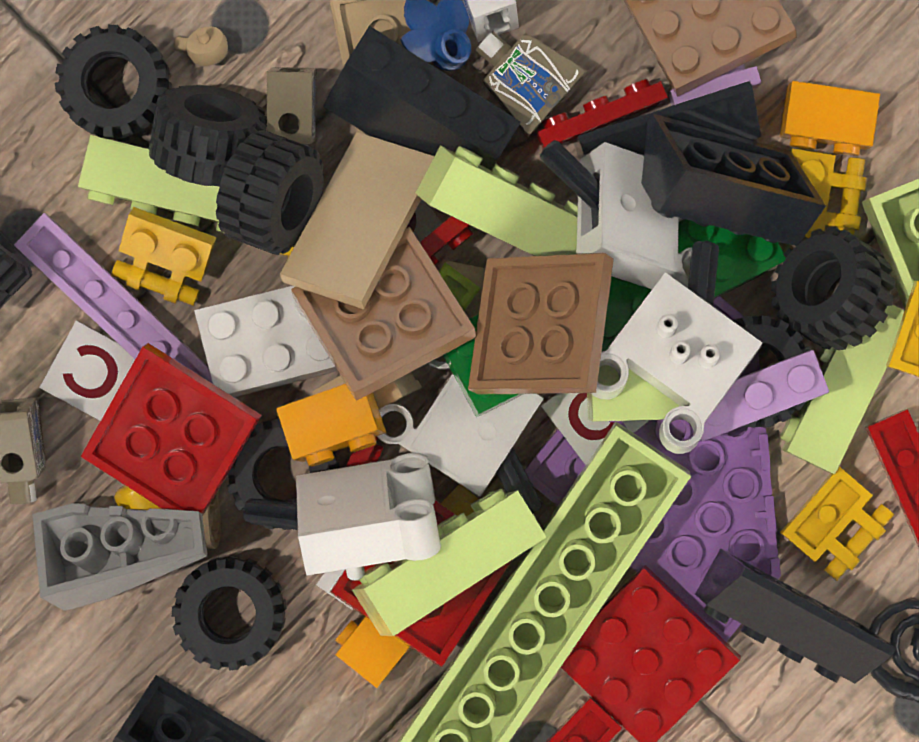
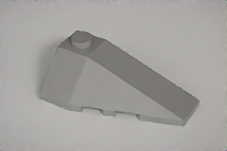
(105, 551)

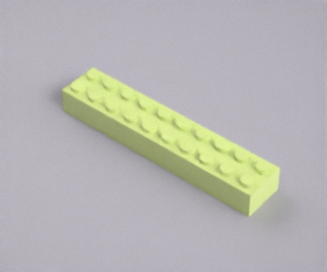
(552, 594)

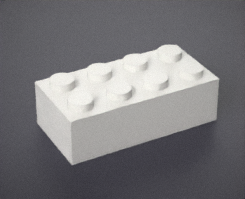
(260, 343)

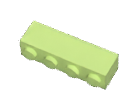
(130, 174)
(499, 204)
(852, 376)

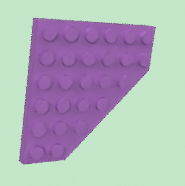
(721, 505)

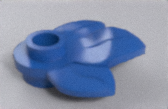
(433, 28)

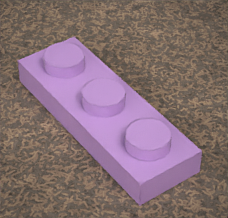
(767, 393)

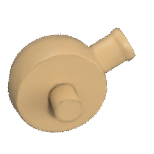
(203, 46)

